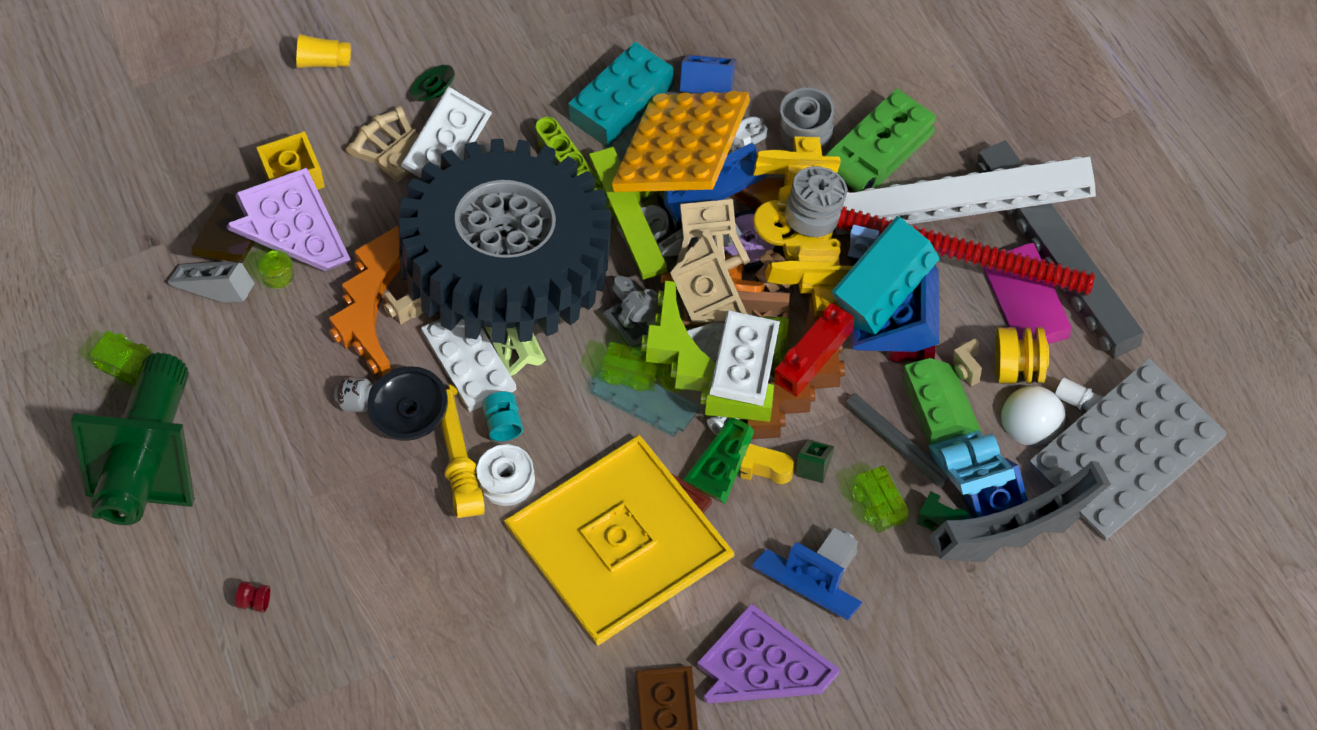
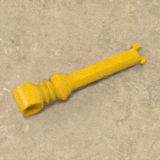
(460, 470)

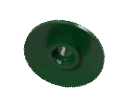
(432, 83)

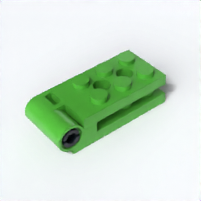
(883, 141)

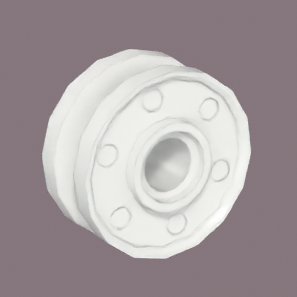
(510, 489)

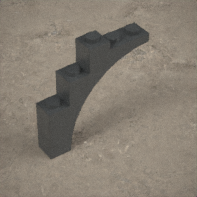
(1015, 527)

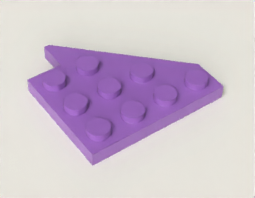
(763, 662)

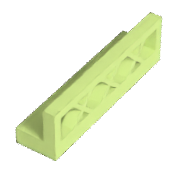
(528, 351)

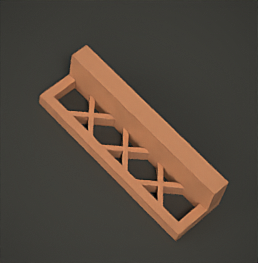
(758, 304)

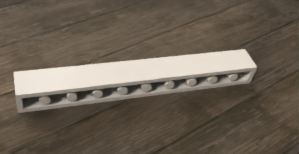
(978, 192)

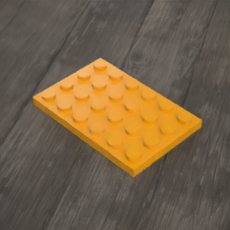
(681, 142)

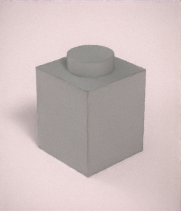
(839, 548)

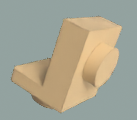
(403, 308)
(965, 364)

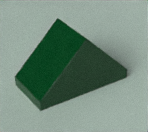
(814, 460)

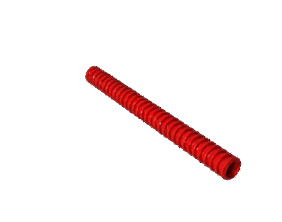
(982, 254)

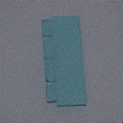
(671, 409)

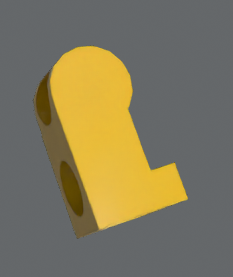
(767, 464)

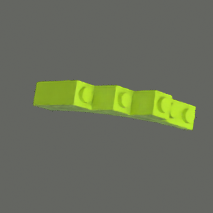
(693, 369)

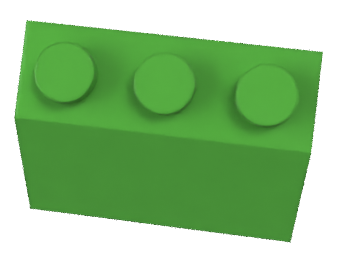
(939, 400)

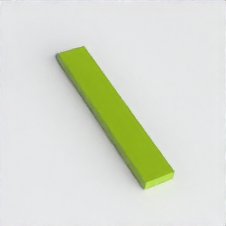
(628, 216)

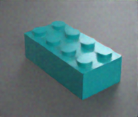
(620, 94)

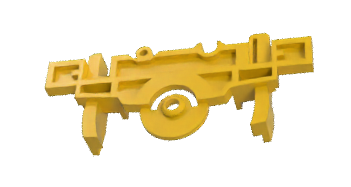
(810, 260)

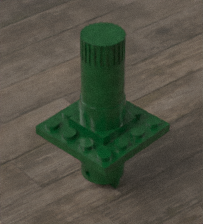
(141, 453)

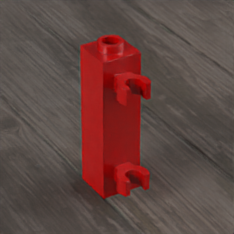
(814, 349)

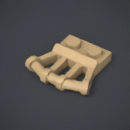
(391, 156)
(720, 220)

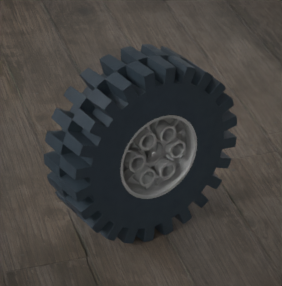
(502, 276)

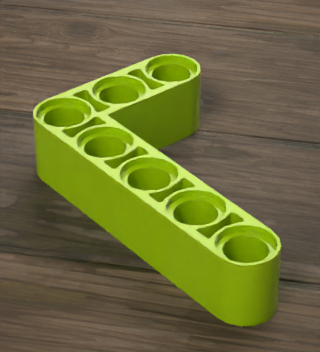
(564, 147)

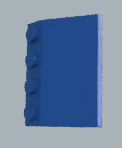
(911, 325)

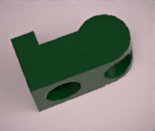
(934, 513)

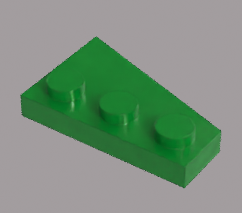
(721, 461)

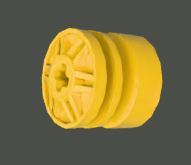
(1020, 355)

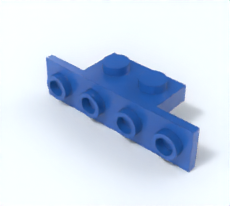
(811, 577)

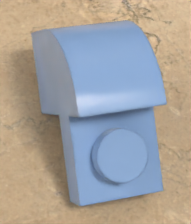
(860, 241)

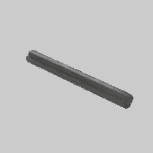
(897, 439)

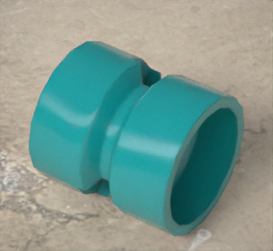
(502, 416)

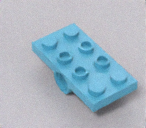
(972, 462)

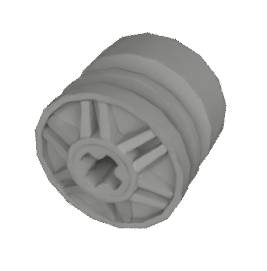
(815, 201)

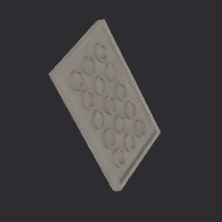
(1141, 437)

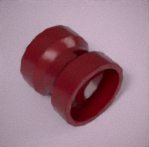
(253, 596)

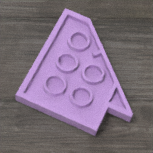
(291, 219)

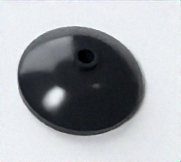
(404, 391)

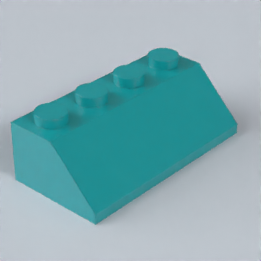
(885, 275)

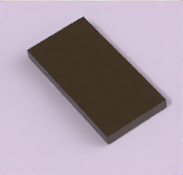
(216, 240)

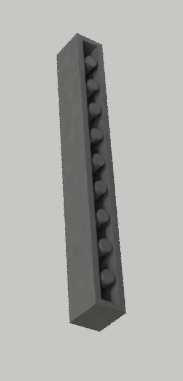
(1056, 243)

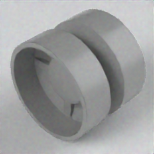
(806, 114)

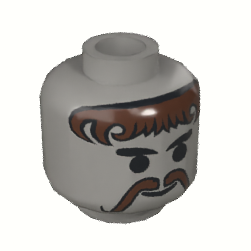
(353, 394)

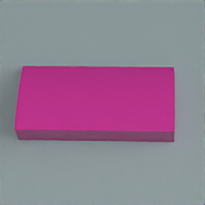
(1029, 302)

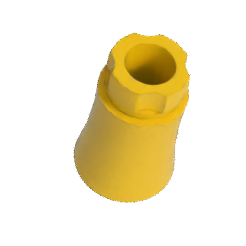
(322, 52)

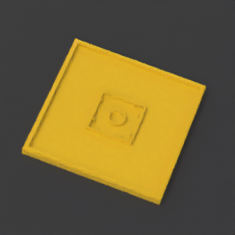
(618, 539)

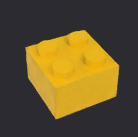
(289, 156)

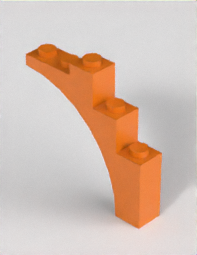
(362, 295)

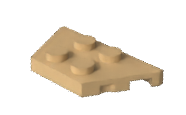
(706, 283)

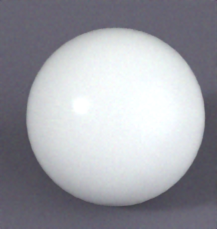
(1033, 416)

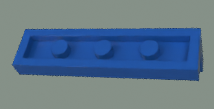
(733, 178)

